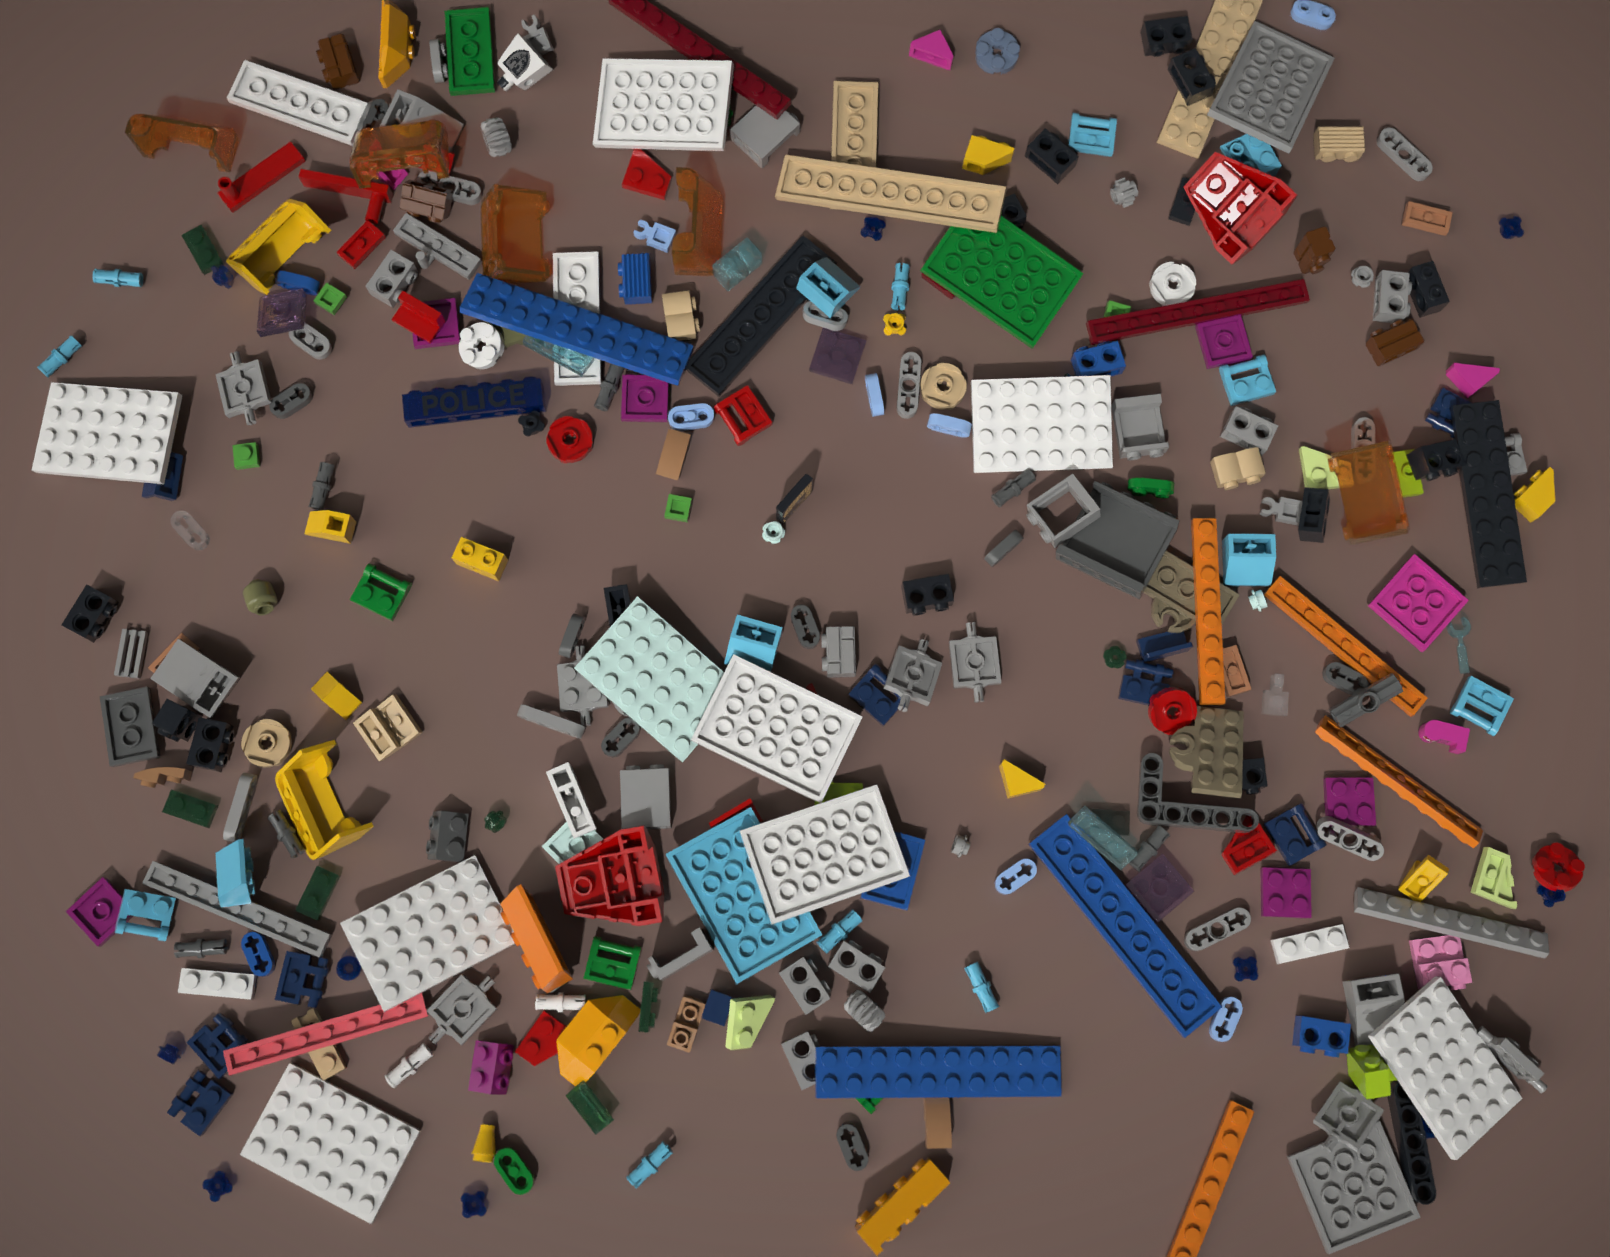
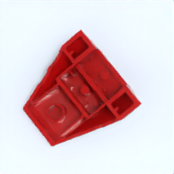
(1237, 204)
(614, 880)

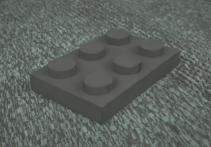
(129, 727)

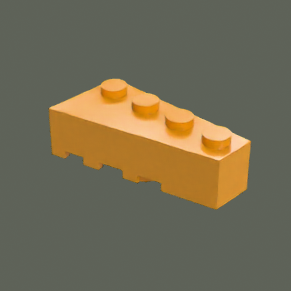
(901, 1204)

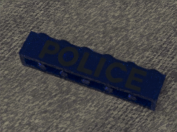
(473, 402)

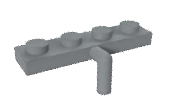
(436, 247)

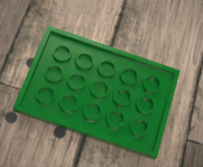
(1004, 277)

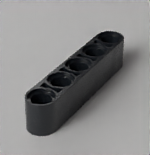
(1418, 1151)

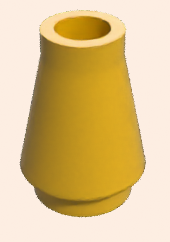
(484, 1146)

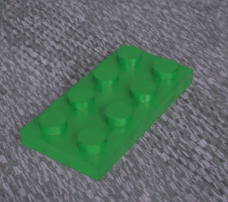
(469, 51)

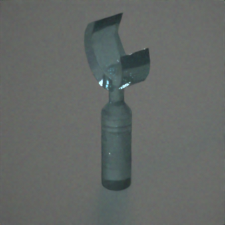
(1461, 649)

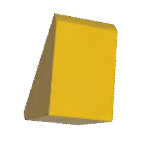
(336, 695)
(1018, 781)

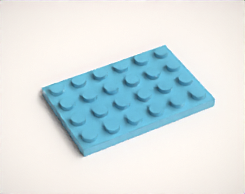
(729, 902)

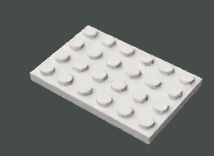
(663, 104)
(1041, 424)
(107, 433)
(776, 728)
(824, 854)
(428, 933)
(1445, 1067)
(330, 1142)

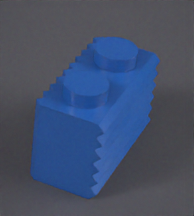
(636, 278)

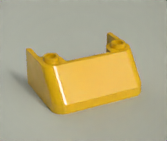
(275, 243)
(313, 804)

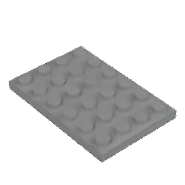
(1271, 87)

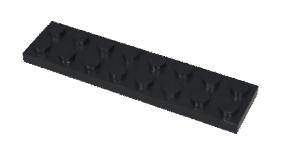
(754, 320)
(1488, 494)

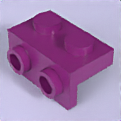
(491, 1067)

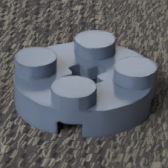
(997, 40)

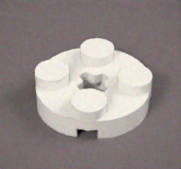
(1176, 273)
(472, 336)

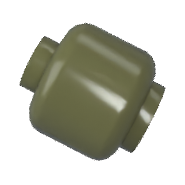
(260, 597)

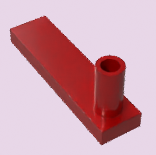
(260, 177)
(377, 193)

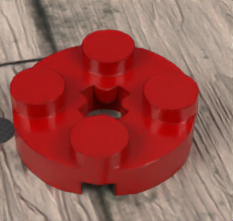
(557, 435)
(1163, 701)
(1569, 862)

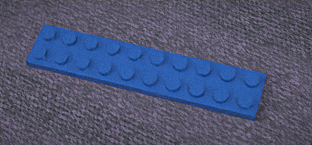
(577, 329)
(1125, 927)
(937, 1071)

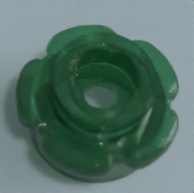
(1114, 663)
(495, 821)

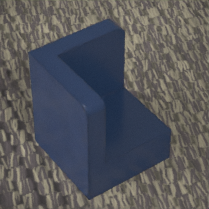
(717, 1008)

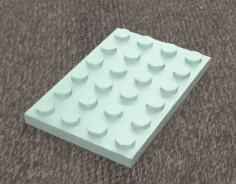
(653, 676)

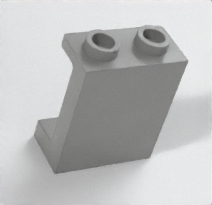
(762, 134)
(1139, 427)
(645, 797)
(684, 960)

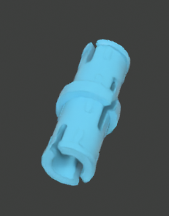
(118, 277)
(900, 286)
(59, 356)
(839, 931)
(981, 987)
(649, 1164)

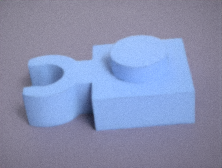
(658, 237)

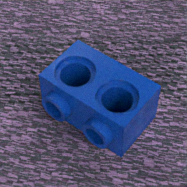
(1099, 364)
(1321, 1030)

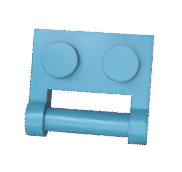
(1092, 140)
(1249, 387)
(1484, 698)
(146, 906)

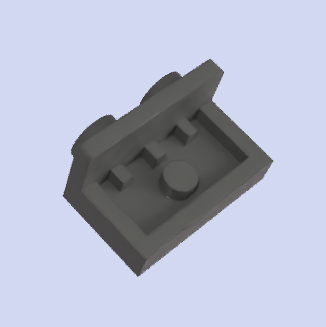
(447, 836)

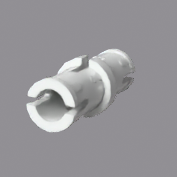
(559, 1002)
(408, 1065)

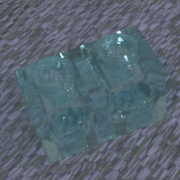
(737, 264)

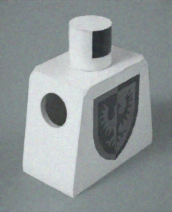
(522, 65)

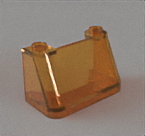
(156, 131)
(398, 148)
(514, 234)
(698, 250)
(1370, 492)

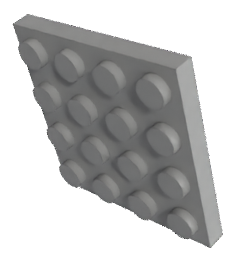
(1353, 1191)

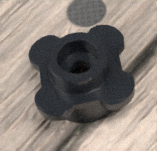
(533, 429)

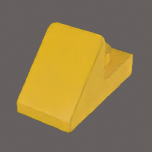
(1423, 878)

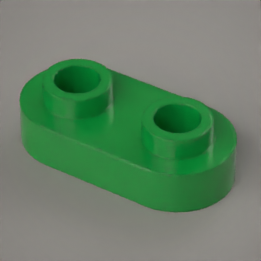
(1157, 487)
(512, 1172)

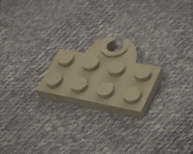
(1174, 594)
(1212, 751)

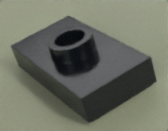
(1182, 208)

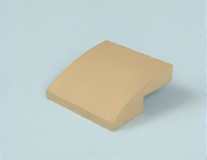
(387, 727)

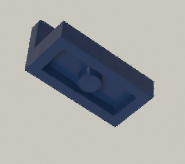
(170, 487)
(1162, 646)

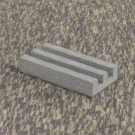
(130, 654)

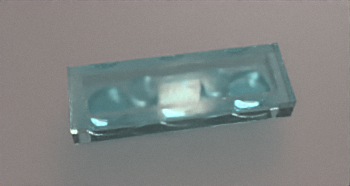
(565, 357)
(1102, 837)

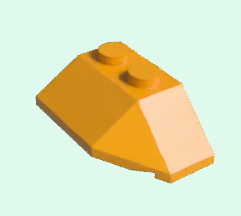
(394, 43)
(593, 1036)

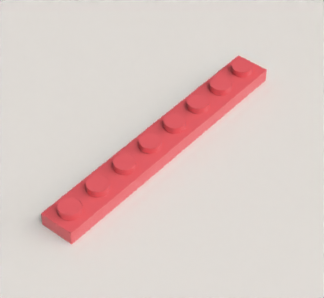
(322, 1035)

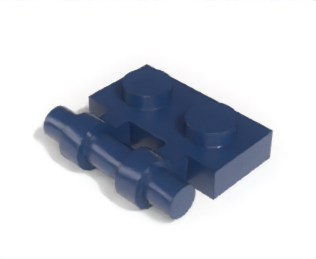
(1442, 405)
(1138, 689)
(294, 979)
(210, 1047)
(205, 1108)

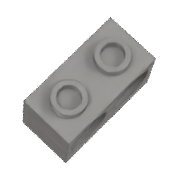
(387, 276)
(1385, 295)
(1247, 436)
(853, 971)
(799, 988)
(800, 1062)

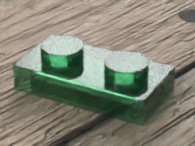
(202, 249)
(190, 809)
(317, 893)
(649, 996)
(589, 1107)

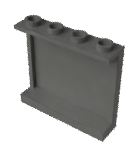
(1122, 543)

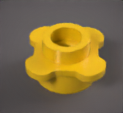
(896, 318)

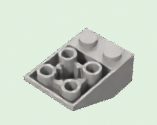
(410, 109)
(195, 678)
(1371, 1003)

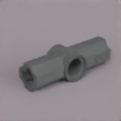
(1379, 693)

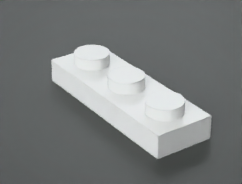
(1309, 944)
(217, 983)

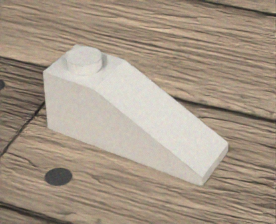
(571, 800)

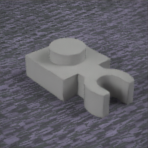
(537, 37)
(1286, 510)

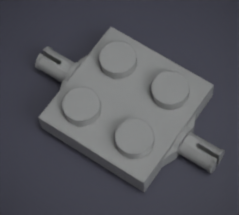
(243, 388)
(974, 662)
(913, 675)
(577, 692)
(462, 1009)
(1512, 1058)
(1347, 1118)

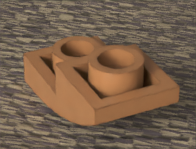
(673, 454)
(154, 776)
(686, 1023)
(937, 1123)

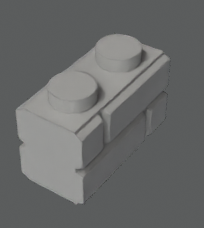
(839, 652)

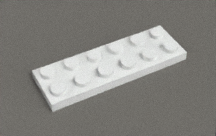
(297, 102)
(578, 284)

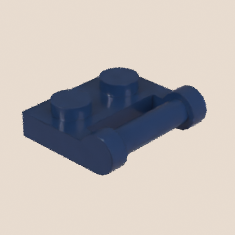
(872, 699)
(1287, 837)

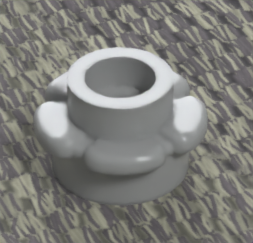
(1363, 271)
(960, 845)

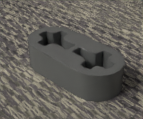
(369, 117)
(291, 401)
(1003, 548)
(810, 625)
(571, 635)
(1347, 674)
(624, 742)
(846, 1149)

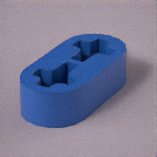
(295, 281)
(263, 951)

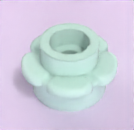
(773, 526)
(1257, 600)

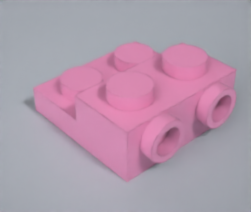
(1440, 958)

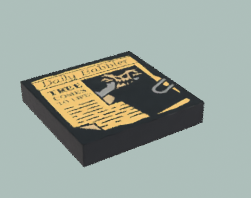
(794, 498)

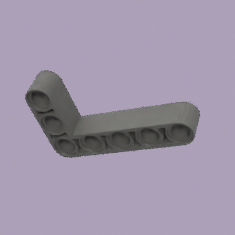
(1184, 810)

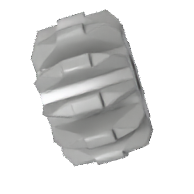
(496, 137)
(864, 1010)

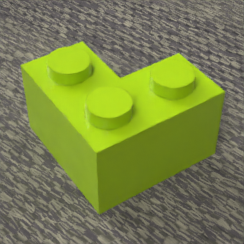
(1369, 1071)

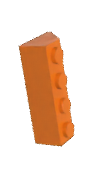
(535, 939)

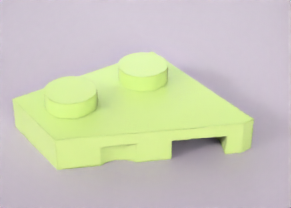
(1316, 469)
(1494, 878)
(746, 1020)

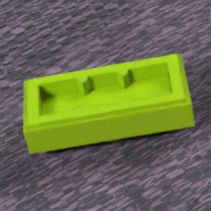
(1409, 485)

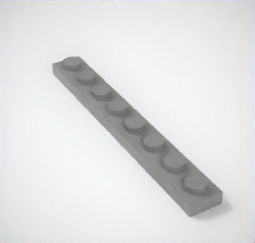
(249, 915)
(1451, 922)

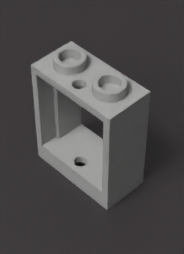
(1070, 485)

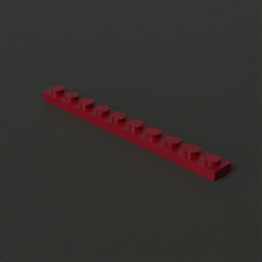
(696, 48)
(1197, 311)

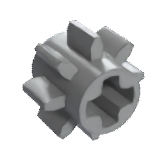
(1124, 192)

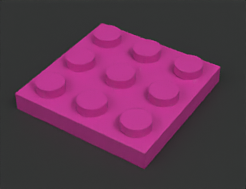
(1418, 603)

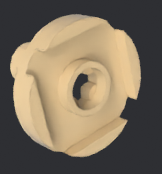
(936, 375)
(261, 731)

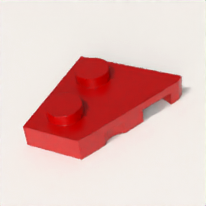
(646, 176)
(1247, 848)
(541, 1040)

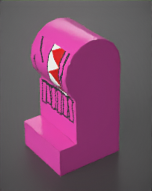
(1445, 733)

